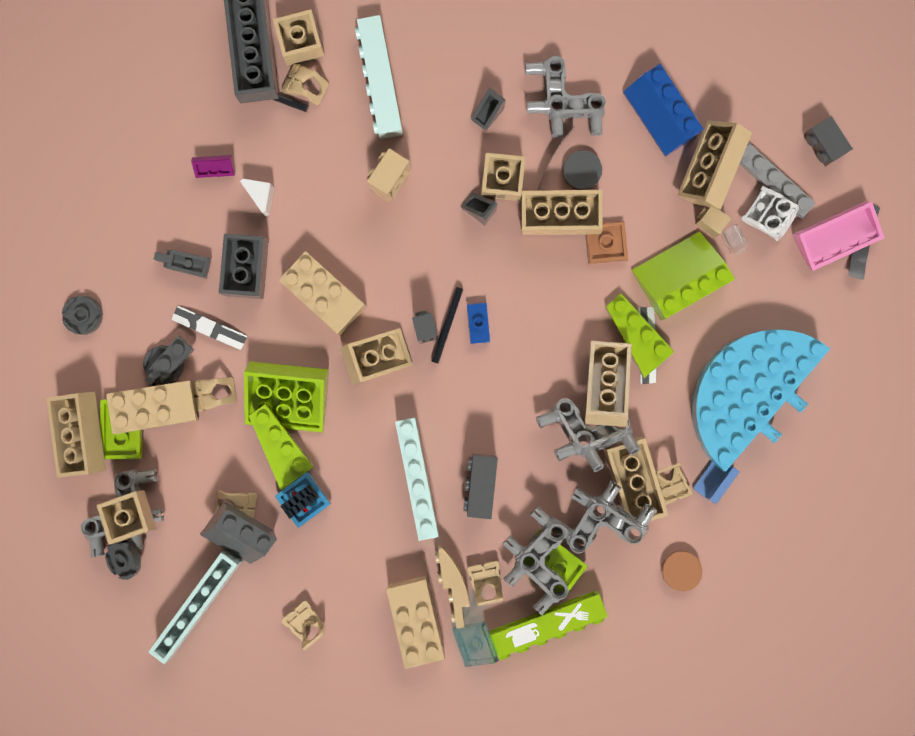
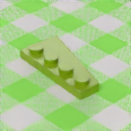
(647, 345)
(281, 450)

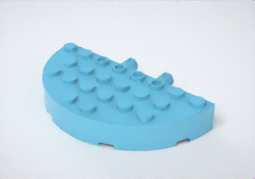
(747, 386)

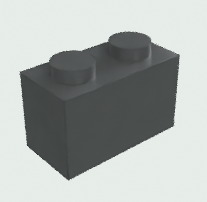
(828, 141)
(424, 327)

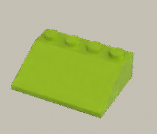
(682, 275)
(291, 392)

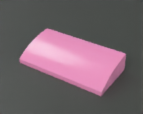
(839, 235)

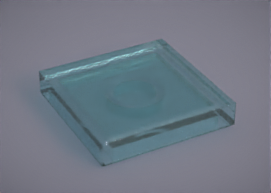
(475, 644)

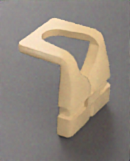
(295, 86)
(205, 400)
(676, 487)
(241, 501)
(483, 575)
(299, 619)

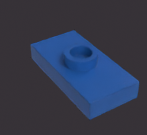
(478, 323)

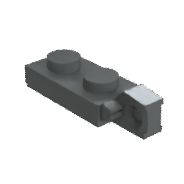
(184, 263)
(169, 361)

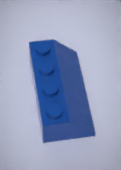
(663, 110)

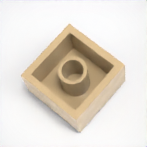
(298, 37)
(389, 175)
(503, 176)
(126, 517)

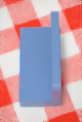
(715, 482)

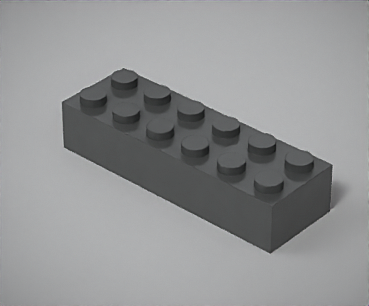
(251, 50)

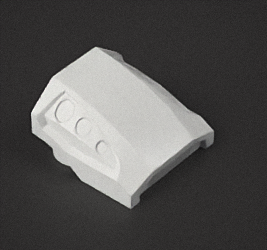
(771, 213)

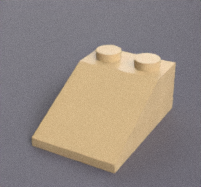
(375, 356)

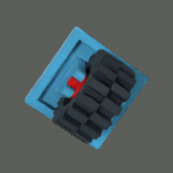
(302, 500)

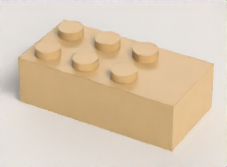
(714, 163)
(562, 212)
(322, 293)
(608, 384)
(152, 407)
(76, 434)
(636, 478)
(415, 622)

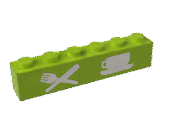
(553, 623)

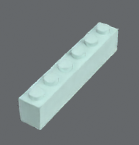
(379, 76)
(417, 479)
(195, 606)

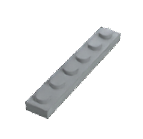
(774, 179)

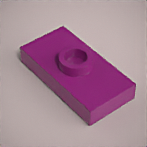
(213, 166)

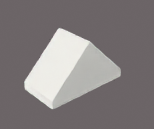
(261, 194)

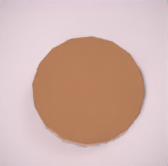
(682, 570)

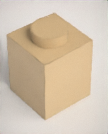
(712, 221)

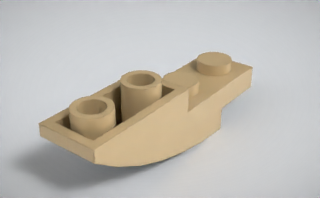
(452, 578)

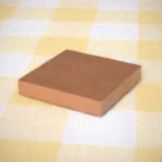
(609, 245)

